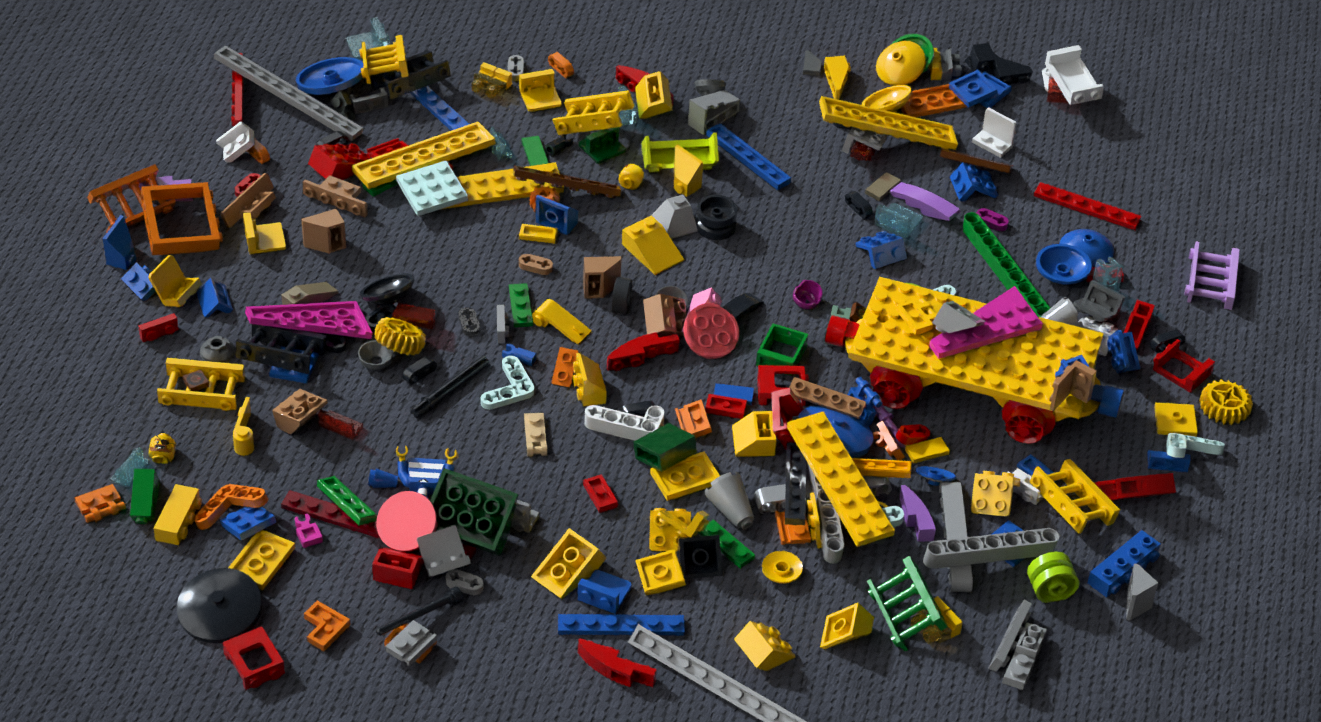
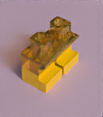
(492, 80)
(933, 633)

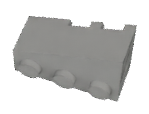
(711, 110)

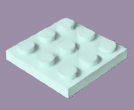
(431, 188)

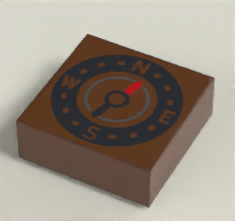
(857, 311)
(196, 380)

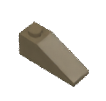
(309, 293)

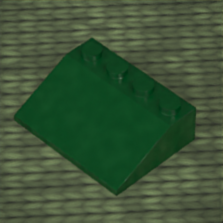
(476, 509)

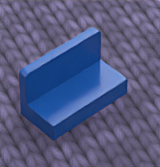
(214, 296)
(1162, 461)

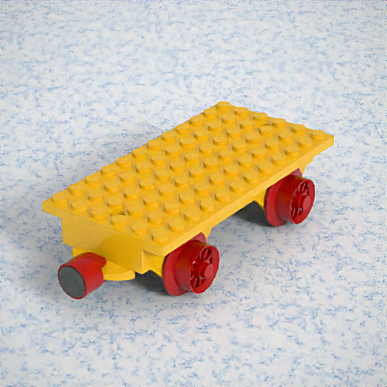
(1012, 371)

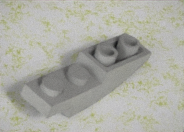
(1024, 656)

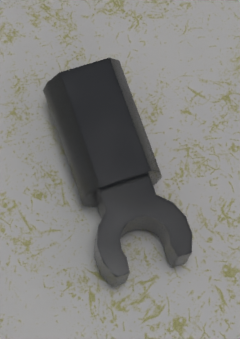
(558, 145)

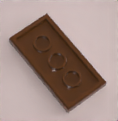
(976, 161)

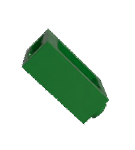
(781, 334)

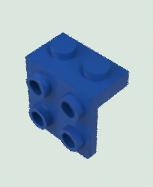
(969, 178)
(883, 248)
(1123, 352)
(603, 591)

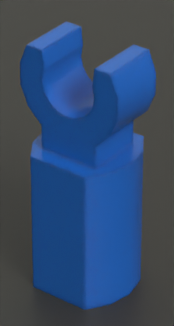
(524, 356)

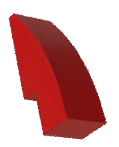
(1139, 321)

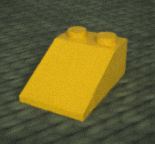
(651, 245)
(568, 563)

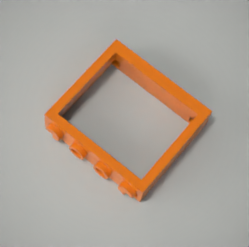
(182, 244)

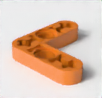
(228, 496)

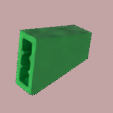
(144, 495)

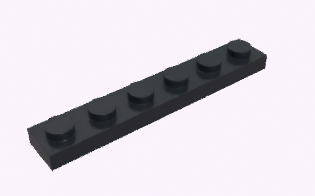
(795, 486)

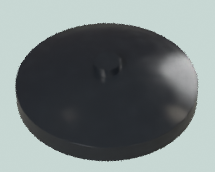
(219, 605)

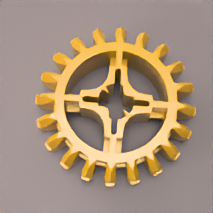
(399, 336)
(1226, 401)

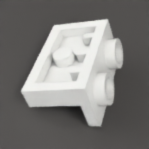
(236, 141)
(1026, 490)

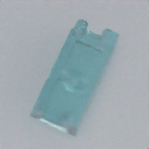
(1108, 274)

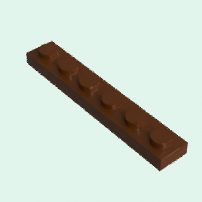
(560, 180)

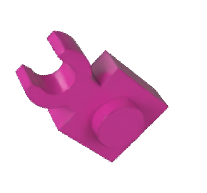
(307, 532)

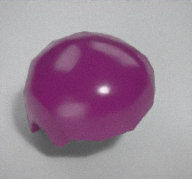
(807, 290)

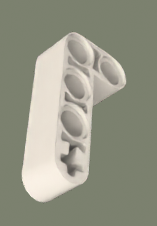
(622, 423)

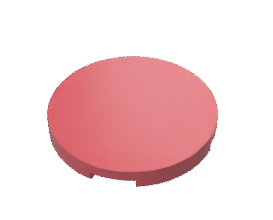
(711, 331)
(405, 519)

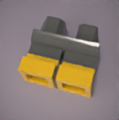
(945, 65)

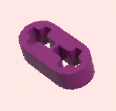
(993, 219)

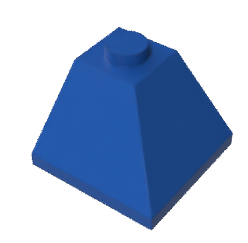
(555, 215)
(119, 246)

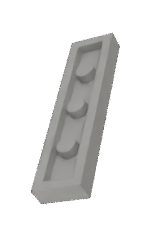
(1013, 631)

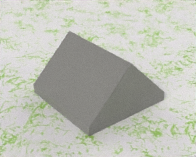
(1140, 592)

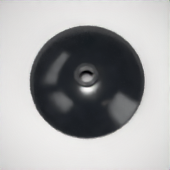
(387, 289)

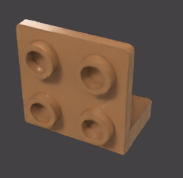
(1076, 380)

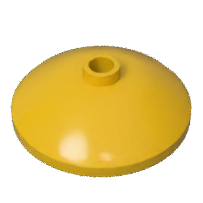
(903, 69)
(889, 98)

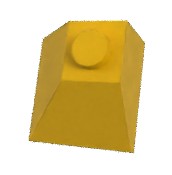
(687, 172)
(846, 626)

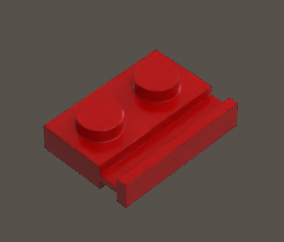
(386, 147)

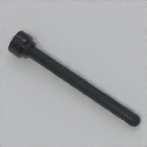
(452, 596)

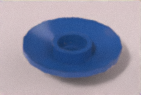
(935, 475)

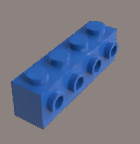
(1118, 567)

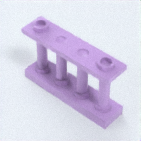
(1227, 284)

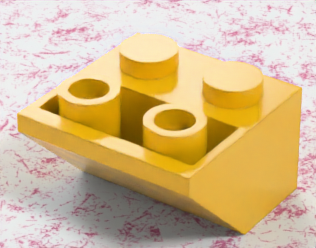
(653, 95)
(589, 381)
(754, 435)
(764, 646)

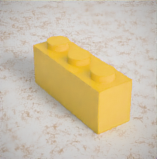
(177, 514)

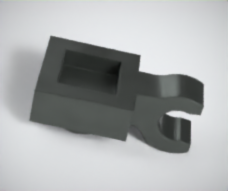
(342, 103)

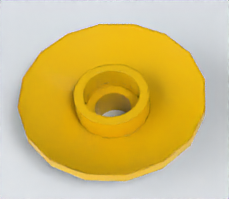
(782, 561)

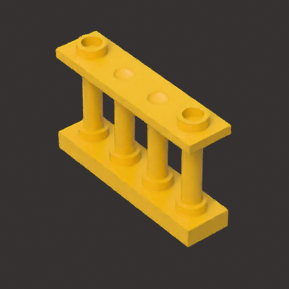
(384, 59)
(593, 112)
(213, 371)
(1083, 486)

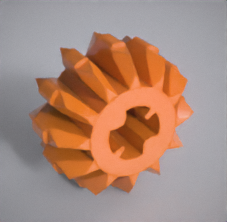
(546, 192)

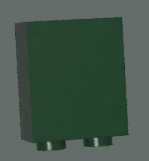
(665, 447)

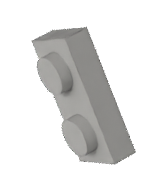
(502, 319)

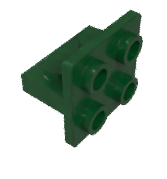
(603, 145)

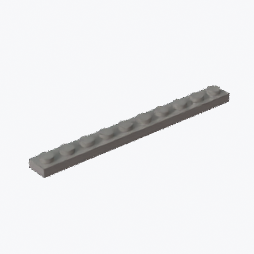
(288, 92)
(710, 677)

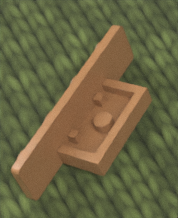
(337, 193)
(252, 201)
(827, 398)

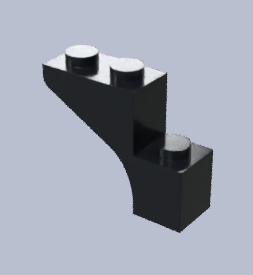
(1004, 70)

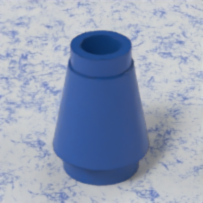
(382, 479)

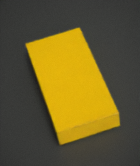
(538, 233)
(927, 450)

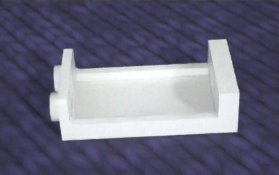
(1073, 75)

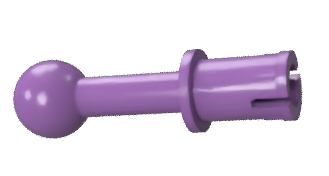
(886, 417)

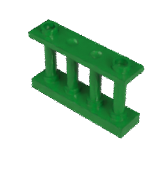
(926, 602)

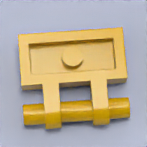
(915, 315)

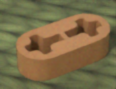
(536, 264)

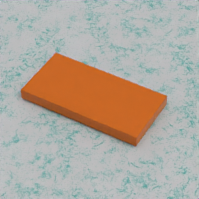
(932, 101)

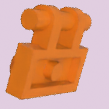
(98, 499)

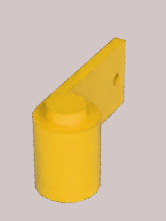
(561, 319)
(243, 435)

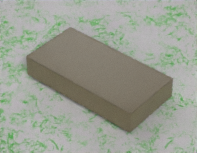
(882, 186)

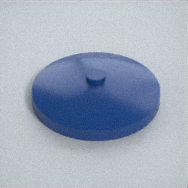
(330, 75)
(852, 431)

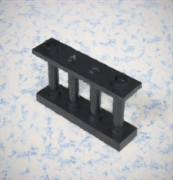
(421, 73)
(284, 337)

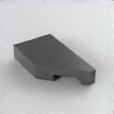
(812, 64)

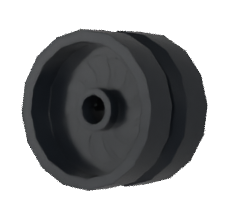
(716, 217)

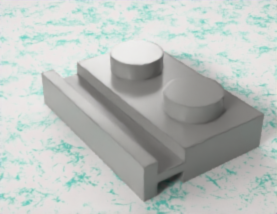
(411, 643)

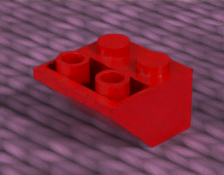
(396, 567)

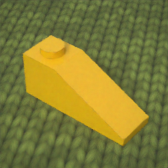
(836, 71)

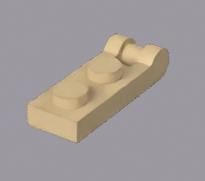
(535, 434)

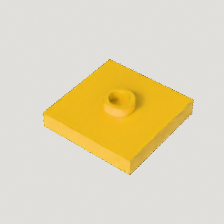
(1175, 419)
(660, 572)

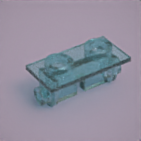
(500, 148)
(125, 474)

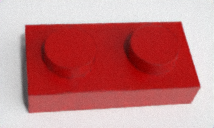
(159, 327)
(725, 406)
(600, 493)

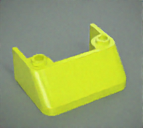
(662, 153)

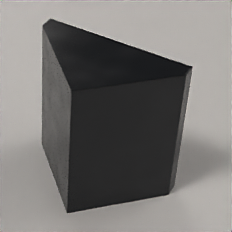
(700, 556)

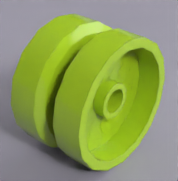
(1053, 577)

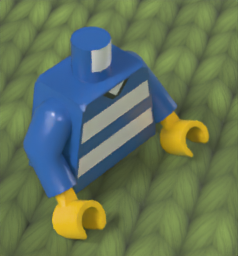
(423, 474)

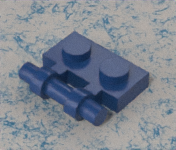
(871, 400)

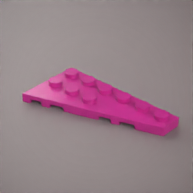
(1004, 317)
(328, 318)

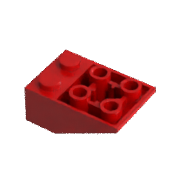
(336, 159)

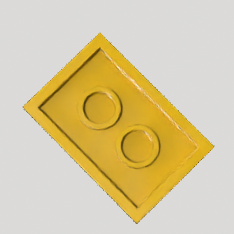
(686, 476)
(263, 557)

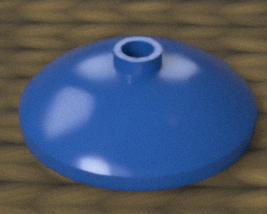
(1091, 242)
(1063, 264)

